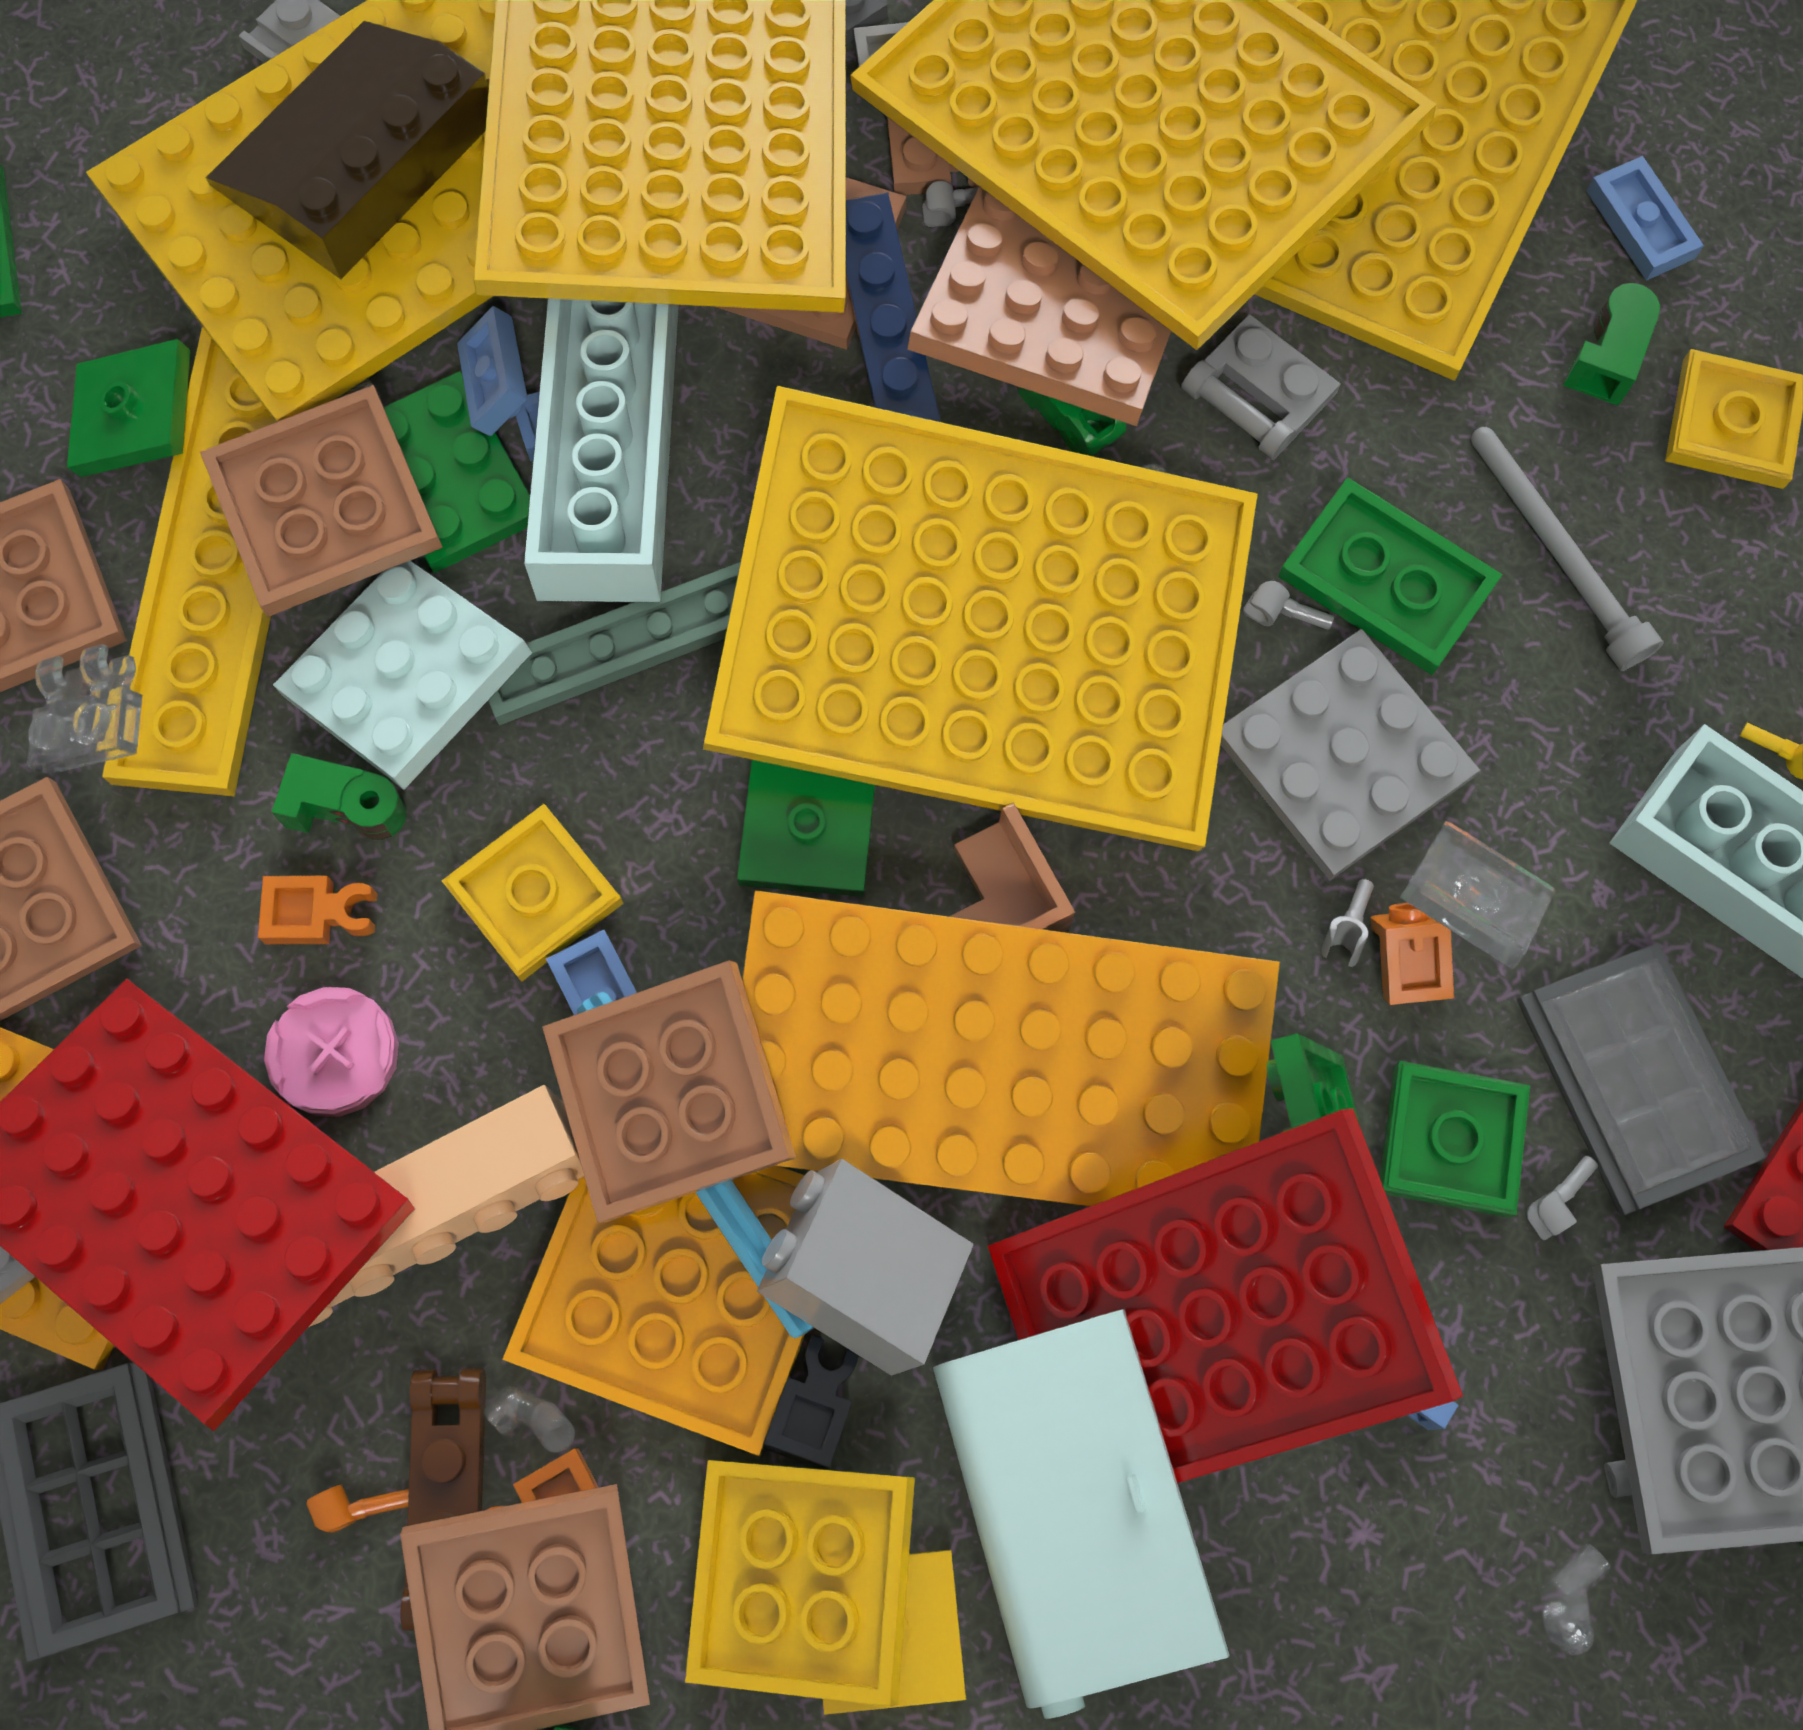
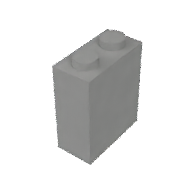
(864, 1267)

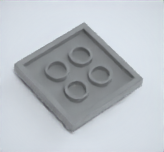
(1346, 754)

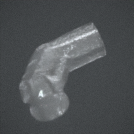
(539, 1415)
(1566, 1601)

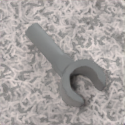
(941, 203)
(1274, 599)
(1349, 929)
(1549, 1213)

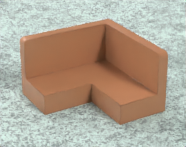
(1012, 877)

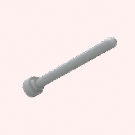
(1627, 637)

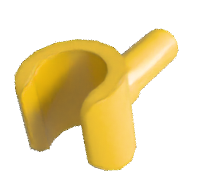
(1783, 747)

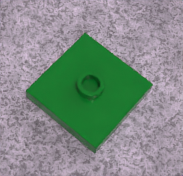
(129, 408)
(805, 831)
(1455, 1139)

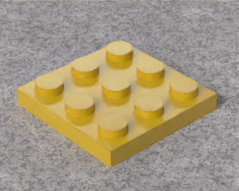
(801, 1582)

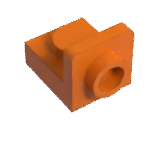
(1413, 956)

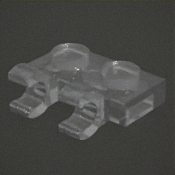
(82, 728)

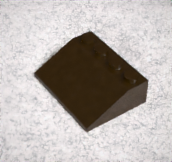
(357, 143)

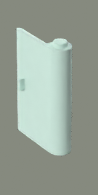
(1079, 1513)

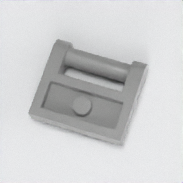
(1271, 374)

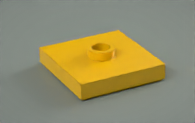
(1736, 419)
(532, 892)
(931, 1638)

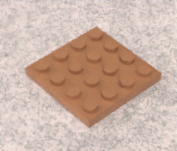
(1037, 318)

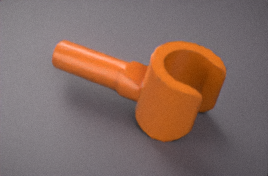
(333, 1511)

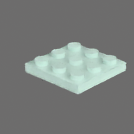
(402, 670)

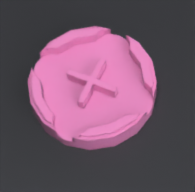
(331, 1052)

